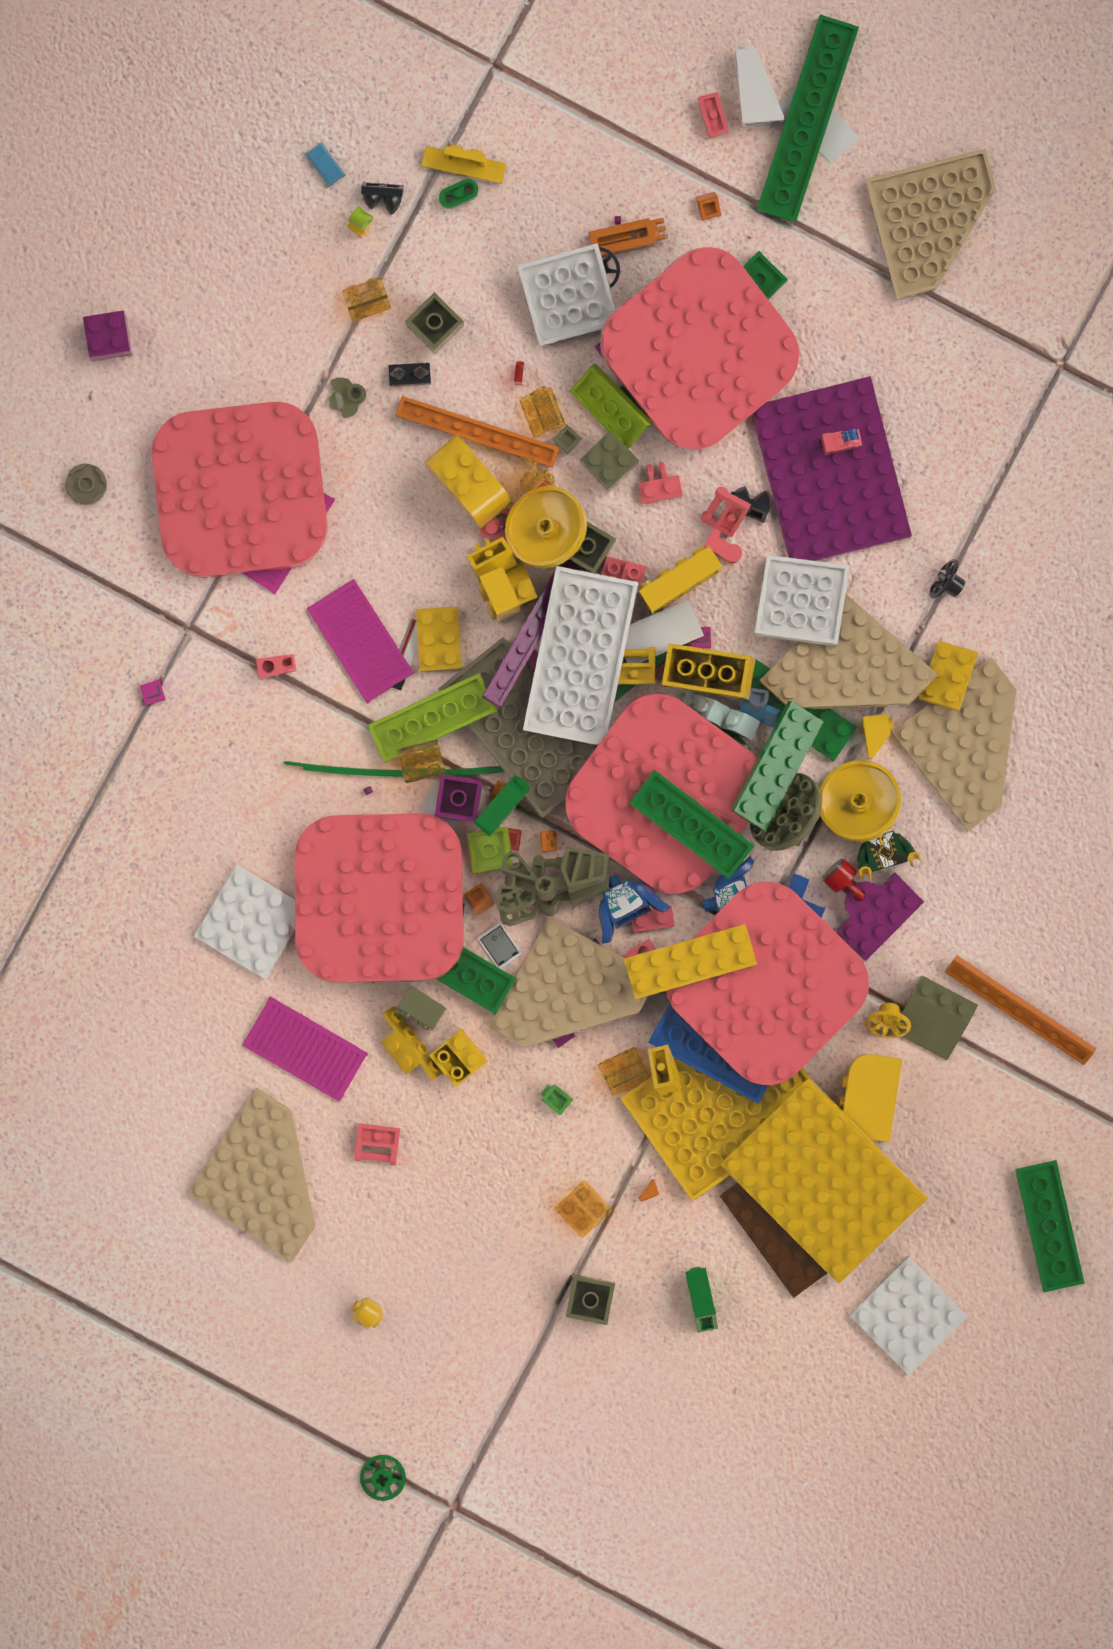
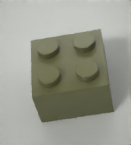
(434, 323)
(609, 461)
(593, 549)
(421, 1007)
(590, 1299)

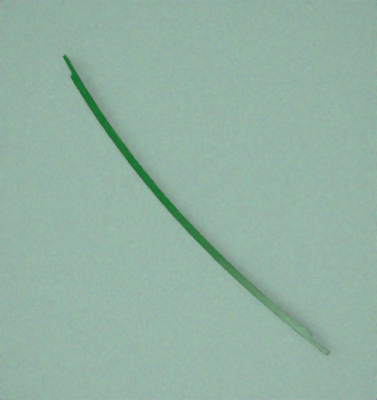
(388, 772)

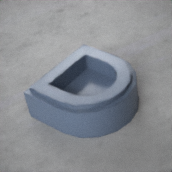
(758, 699)

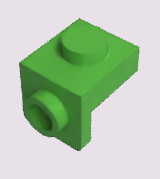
(556, 1098)

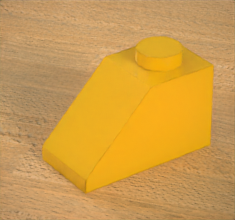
(521, 584)
(876, 731)
(664, 1070)

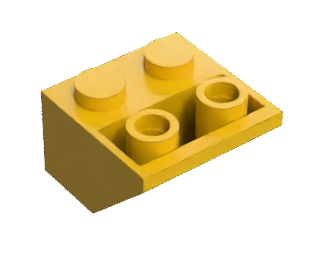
(458, 1058)

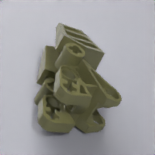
(582, 878)

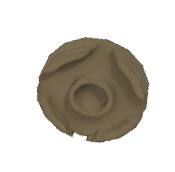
(86, 484)

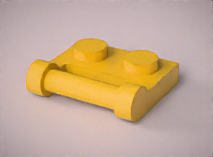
(638, 672)

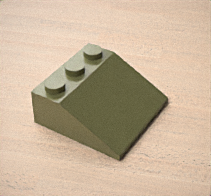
(936, 1017)

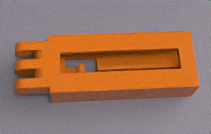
(619, 238)

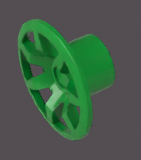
(382, 1478)

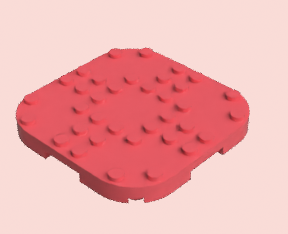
(700, 348)
(239, 489)
(688, 751)
(379, 898)
(789, 1004)

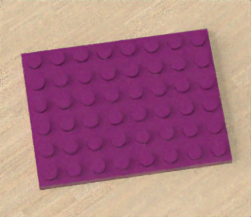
(838, 498)

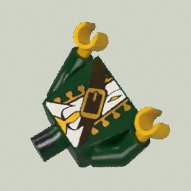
(885, 852)

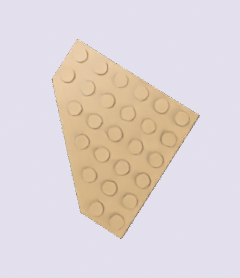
(927, 216)
(863, 670)
(967, 749)
(565, 989)
(260, 1177)

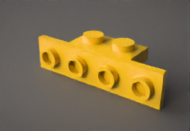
(464, 163)
(406, 1047)

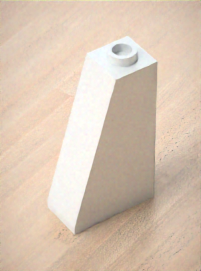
(755, 91)

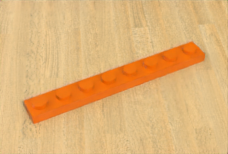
(476, 431)
(1020, 1010)

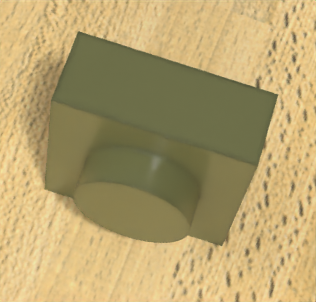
(567, 439)

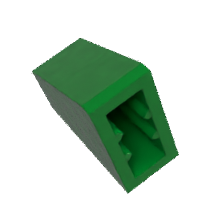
(502, 805)
(701, 1299)

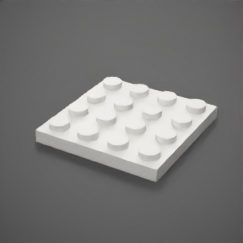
(567, 293)
(802, 600)
(249, 922)
(908, 1315)

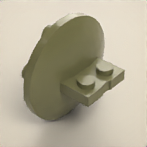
(793, 817)

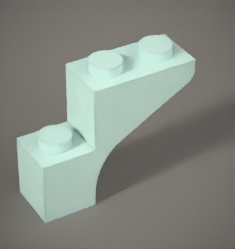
(723, 716)

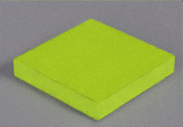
(488, 852)

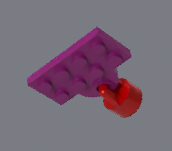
(872, 908)

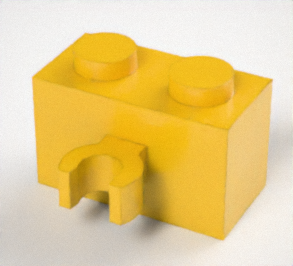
(491, 557)

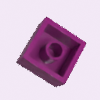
(107, 335)
(458, 798)

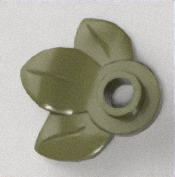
(343, 398)

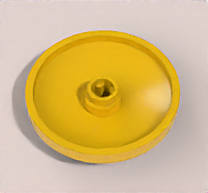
(546, 526)
(860, 801)

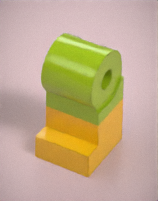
(360, 222)

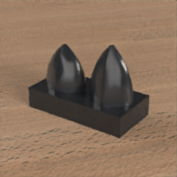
(391, 193)
(409, 374)
(759, 505)

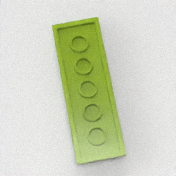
(432, 717)

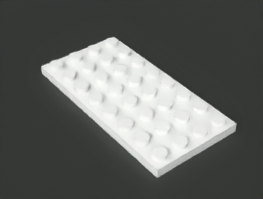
(580, 656)

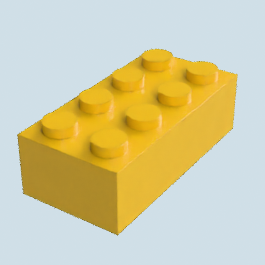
(680, 580)
(501, 598)

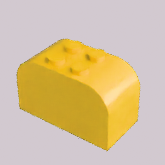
(468, 481)
(708, 671)
(871, 1094)

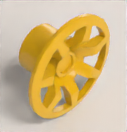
(888, 1018)

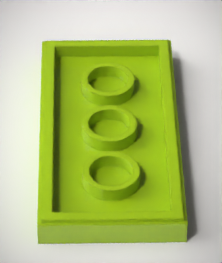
(610, 405)

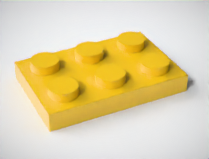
(438, 639)
(953, 670)

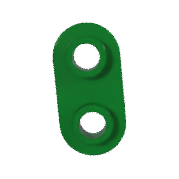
(458, 194)

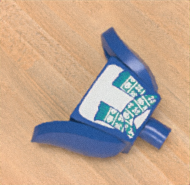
(727, 888)
(624, 904)

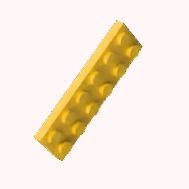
(690, 961)

